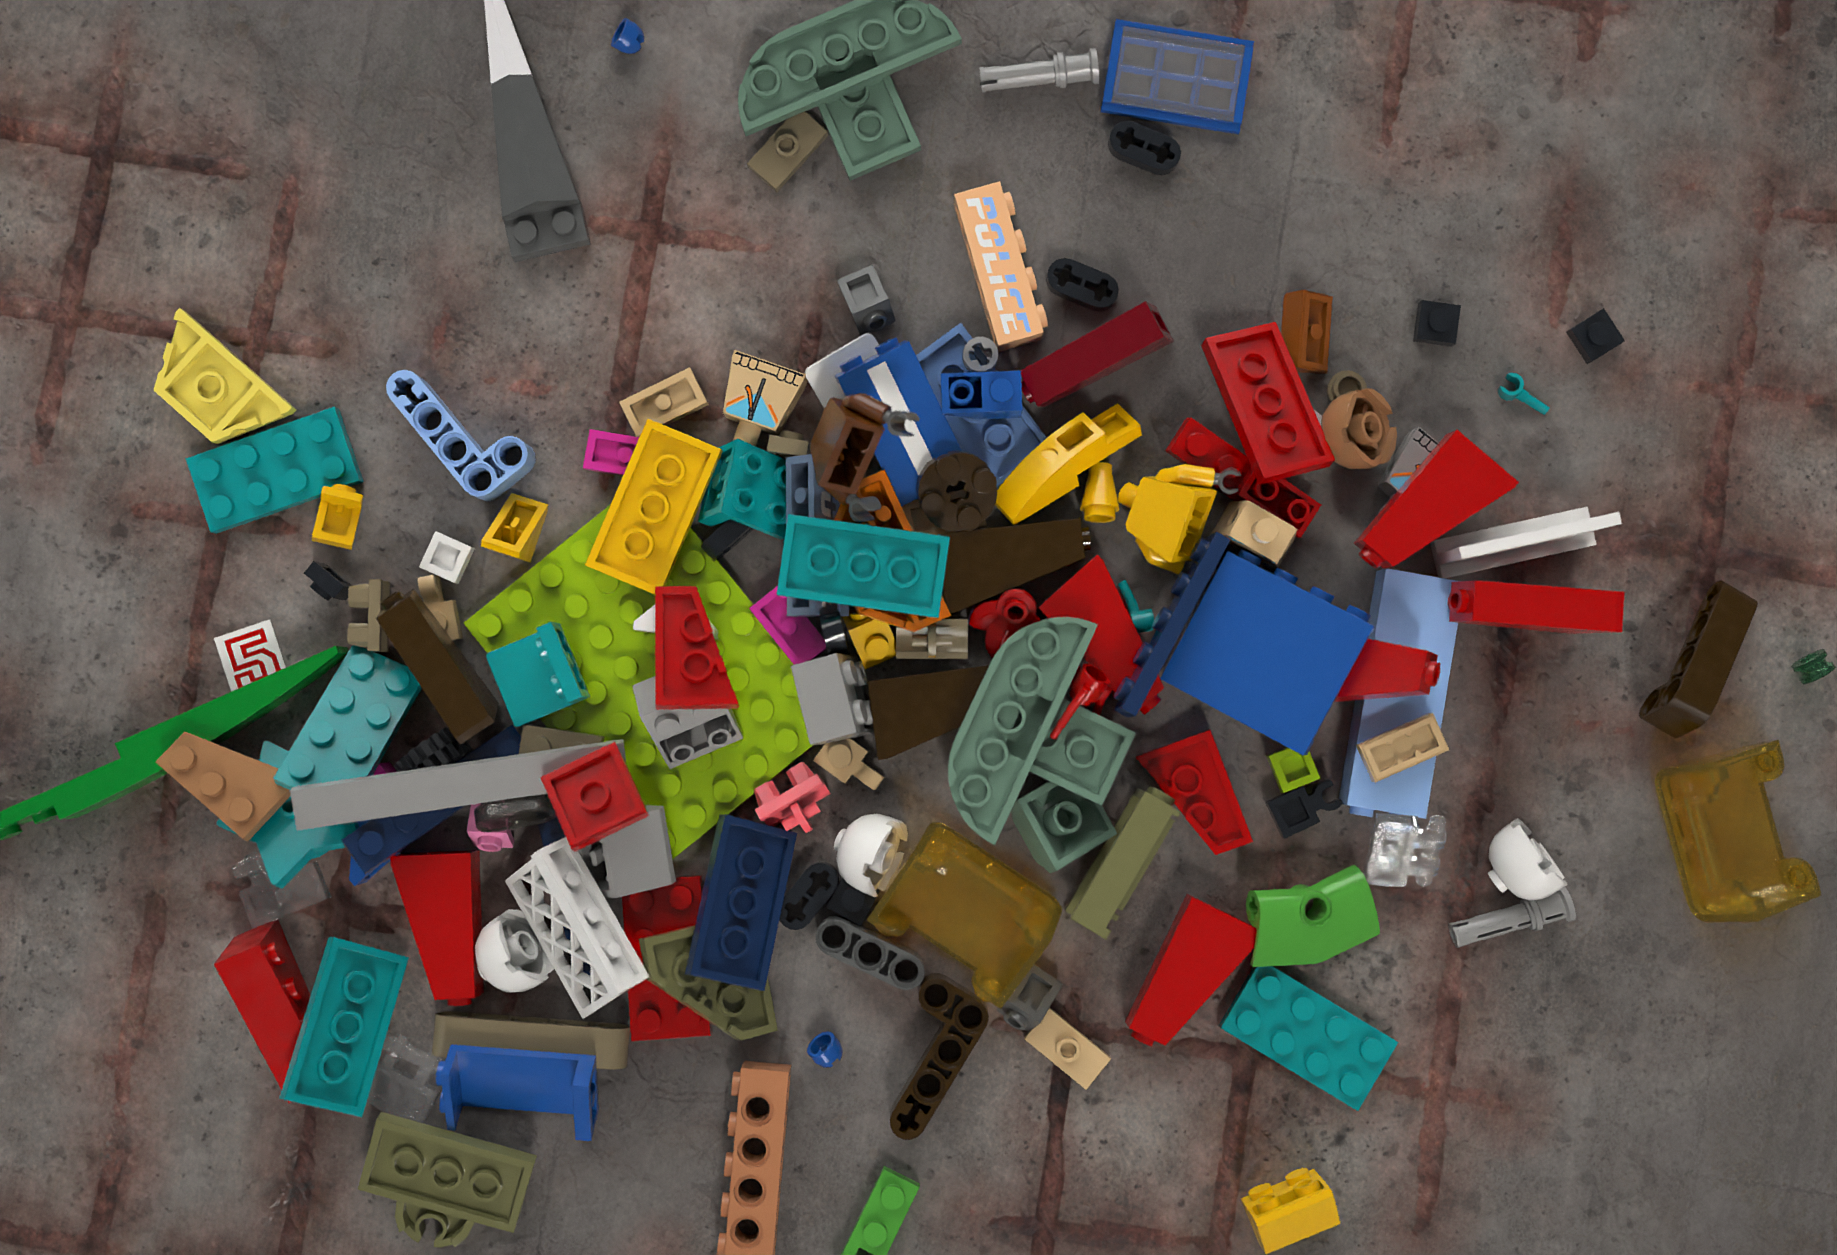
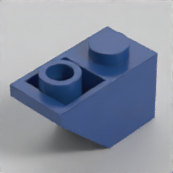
(982, 394)

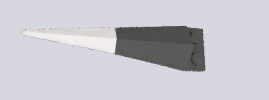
(534, 183)

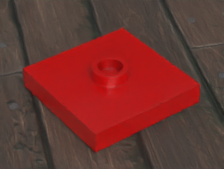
(594, 796)

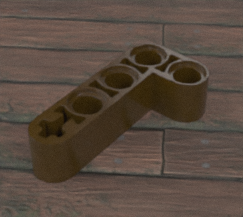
(1703, 663)
(932, 1061)

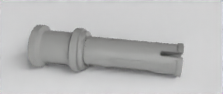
(1059, 70)
(1527, 914)

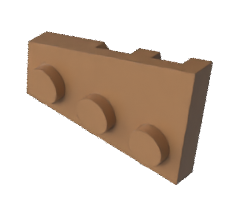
(226, 782)

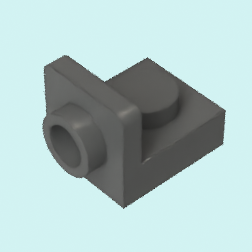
(866, 300)
(1030, 1000)

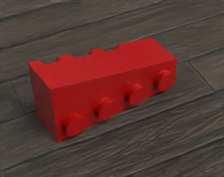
(266, 991)

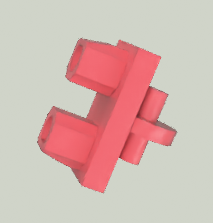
(795, 804)

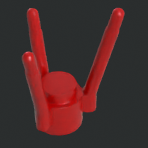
(1087, 686)

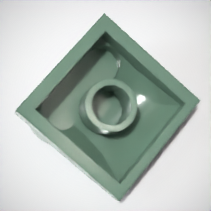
(1059, 825)

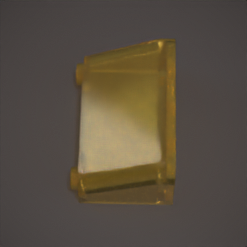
(1729, 838)
(970, 910)

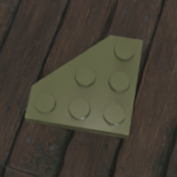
(732, 1008)

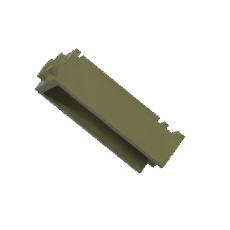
(1122, 860)

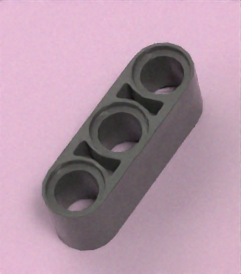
(883, 967)

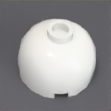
(869, 850)
(1523, 864)
(511, 954)

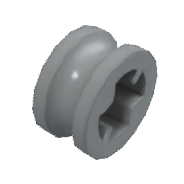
(986, 345)

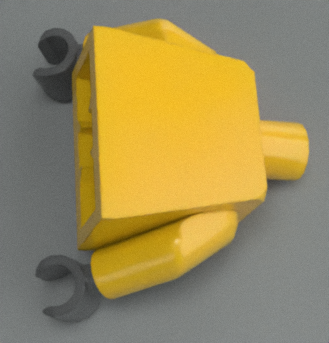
(1172, 512)

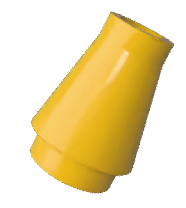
(1100, 495)

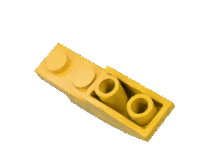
(1055, 463)

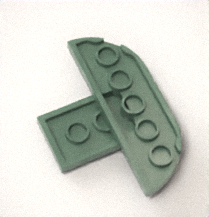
(845, 70)
(1012, 724)

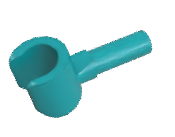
(1521, 394)
(1142, 619)

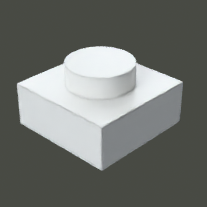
(446, 557)

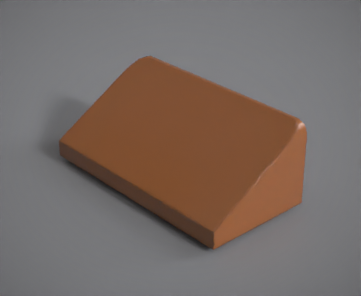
(1307, 329)

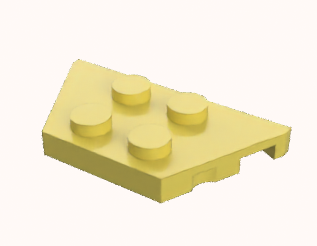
(214, 385)

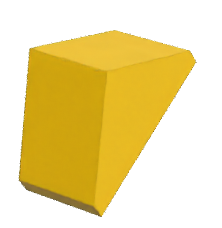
(516, 528)

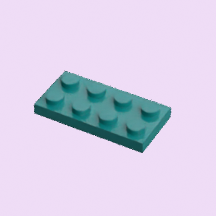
(273, 470)
(863, 566)
(351, 721)
(344, 1027)
(1308, 1034)

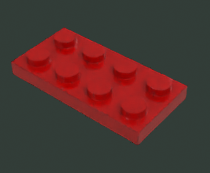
(1267, 402)
(650, 913)

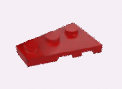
(686, 654)
(1202, 790)

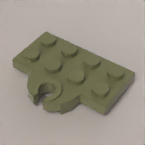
(445, 1178)

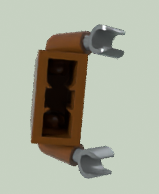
(846, 446)

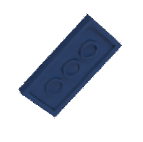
(741, 903)

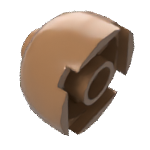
(1359, 429)

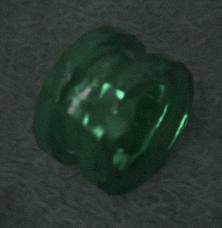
(1813, 666)

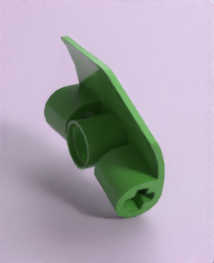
(1339, 919)

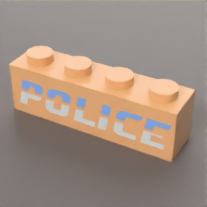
(999, 266)

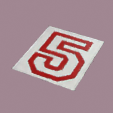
(249, 654)

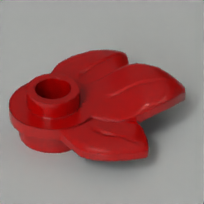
(999, 621)

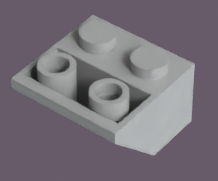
(833, 698)
(684, 732)
(633, 857)

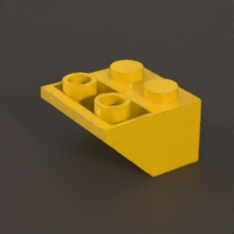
(1290, 1209)

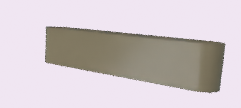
(601, 1039)

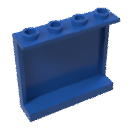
(1268, 651)

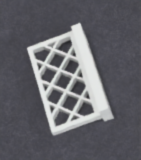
(1518, 541)
(593, 926)

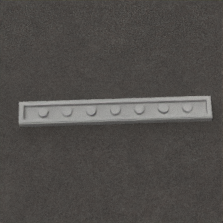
(431, 787)

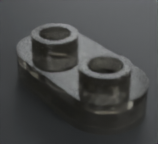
(514, 813)

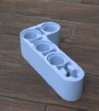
(451, 432)

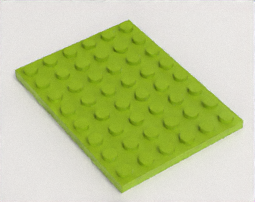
(598, 624)

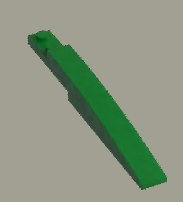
(138, 753)

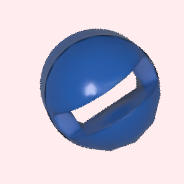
(628, 37)
(825, 1049)

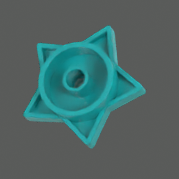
(279, 841)

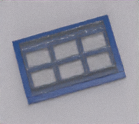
(1177, 76)

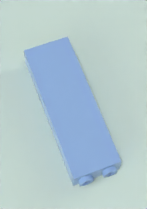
(1411, 613)

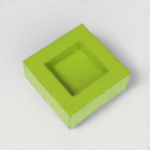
(1292, 769)

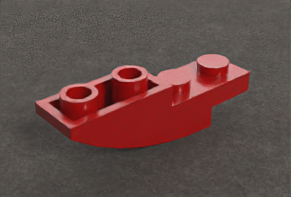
(1201, 447)

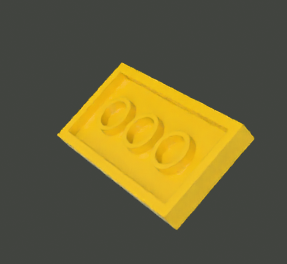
(654, 507)

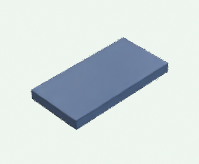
(995, 441)

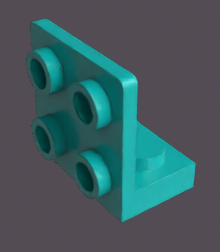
(747, 489)
(537, 674)

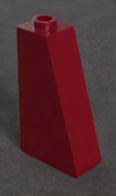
(1096, 355)

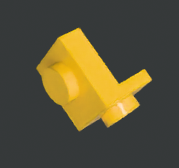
(338, 516)
(870, 637)

